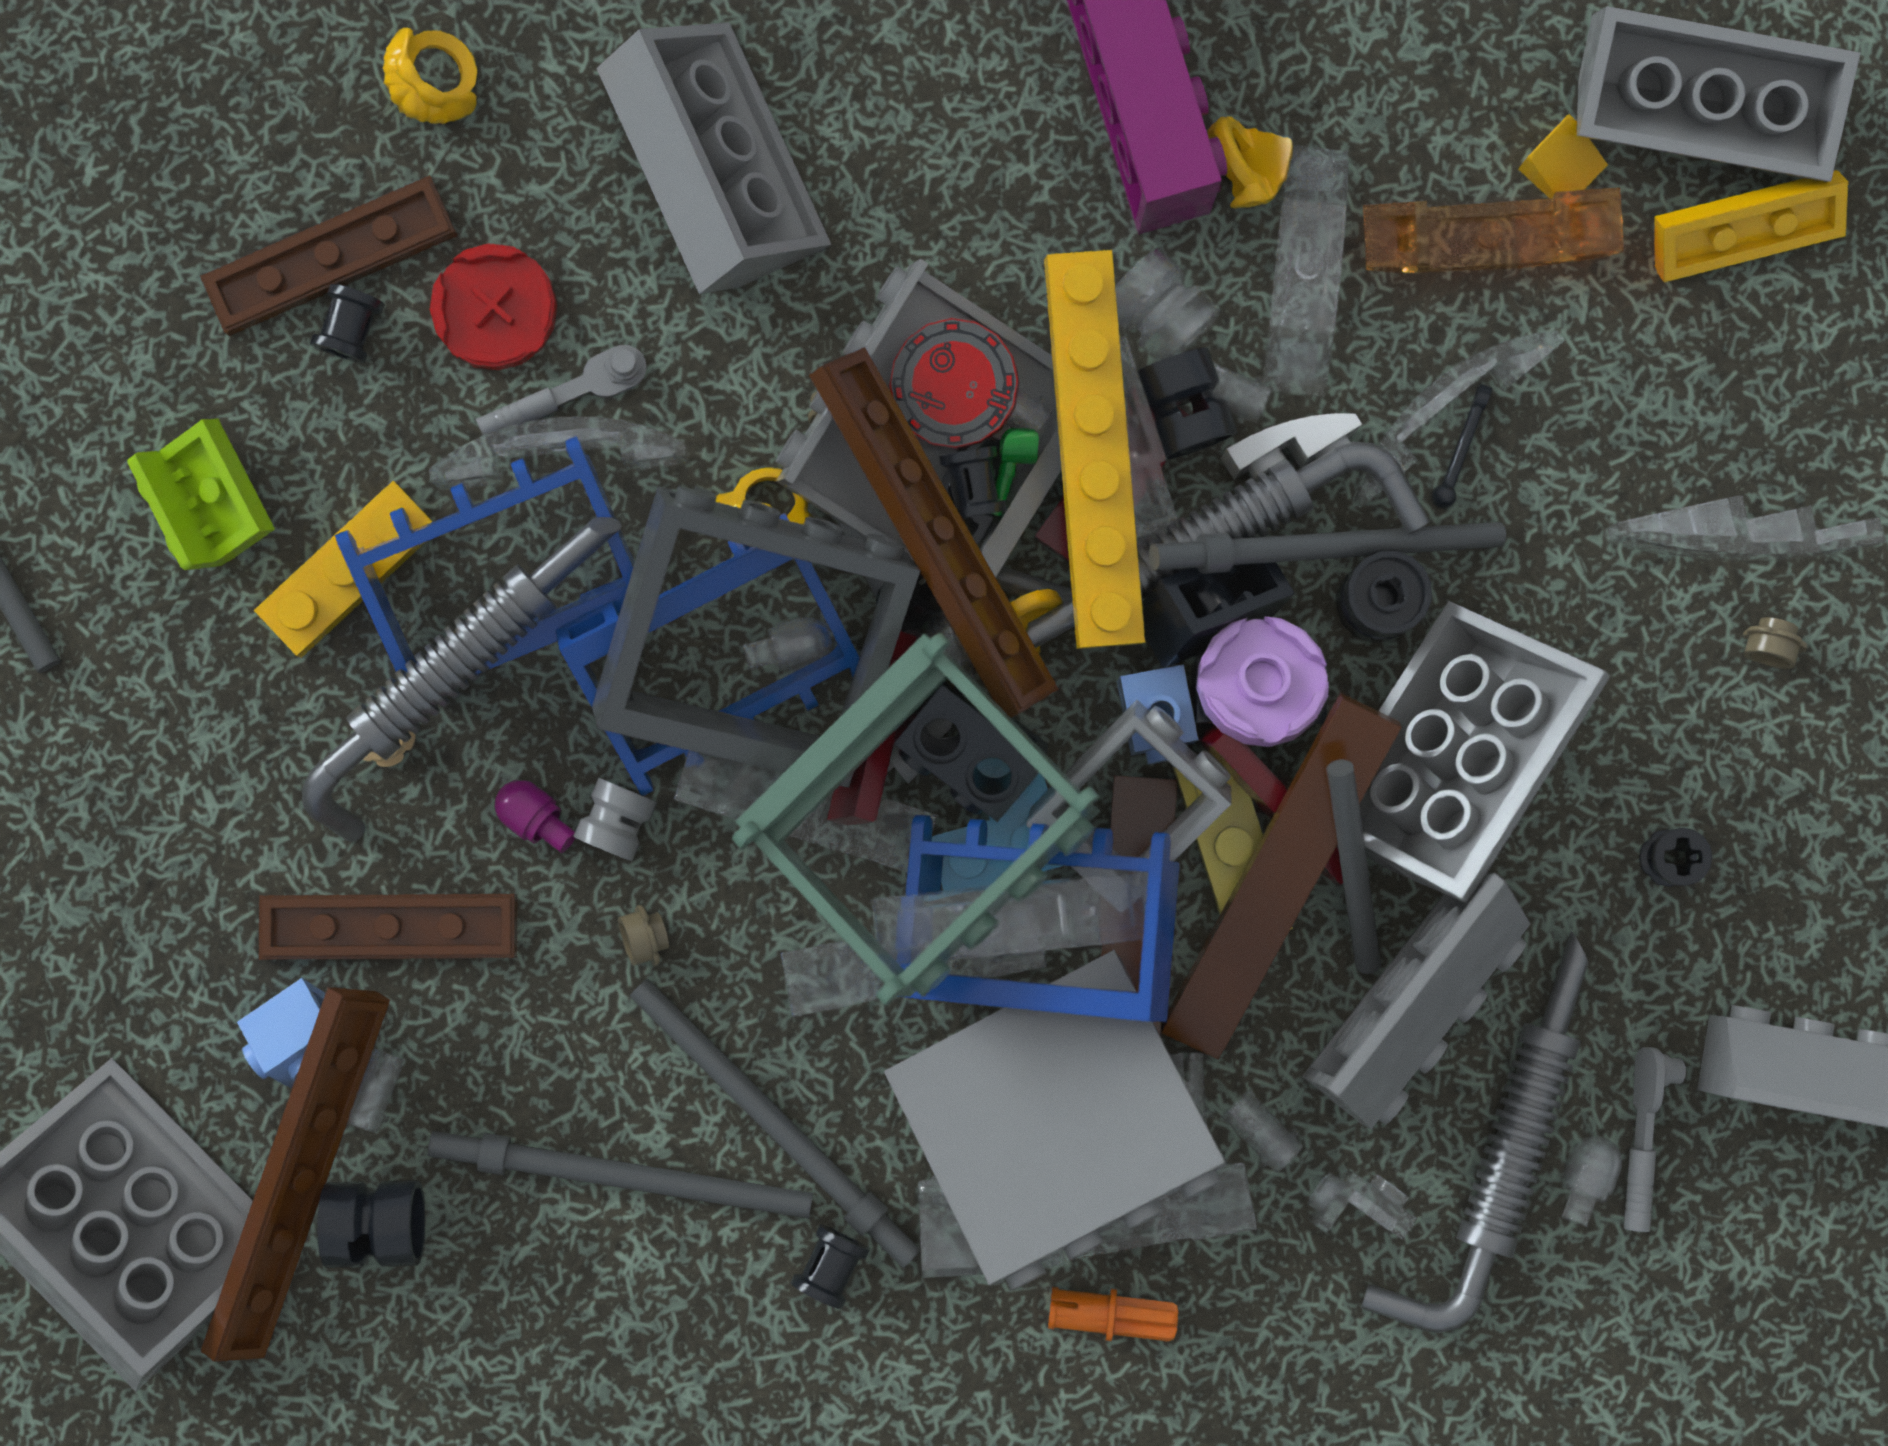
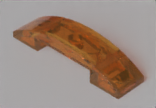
(1493, 235)

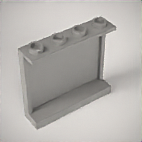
(827, 472)
(1054, 1128)

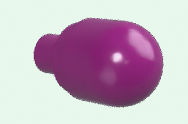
(532, 814)

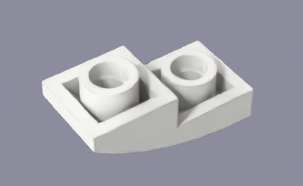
(1304, 437)

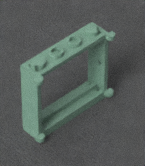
(843, 750)

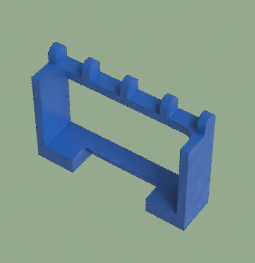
(360, 560)
(592, 634)
(1153, 996)

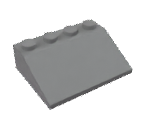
(1476, 741)
(1418, 1000)
(120, 1222)

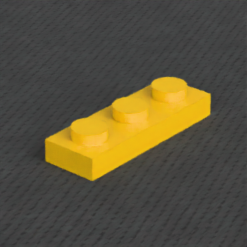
(1750, 226)
(323, 587)

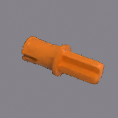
(1113, 1315)

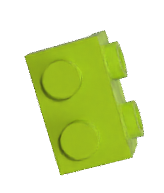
(201, 497)

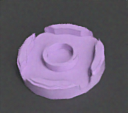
(1262, 681)

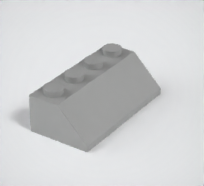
(1714, 93)
(712, 154)
(1796, 1066)

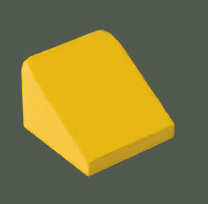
(1563, 160)

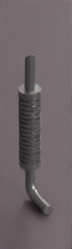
(1260, 507)
(444, 670)
(1510, 1158)

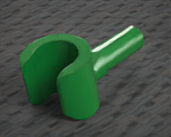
(1015, 447)

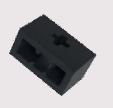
(1194, 607)

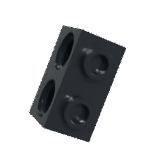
(956, 758)

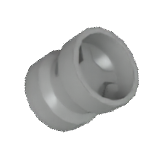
(615, 819)

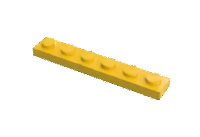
(1094, 449)

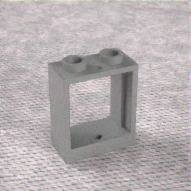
(1162, 734)

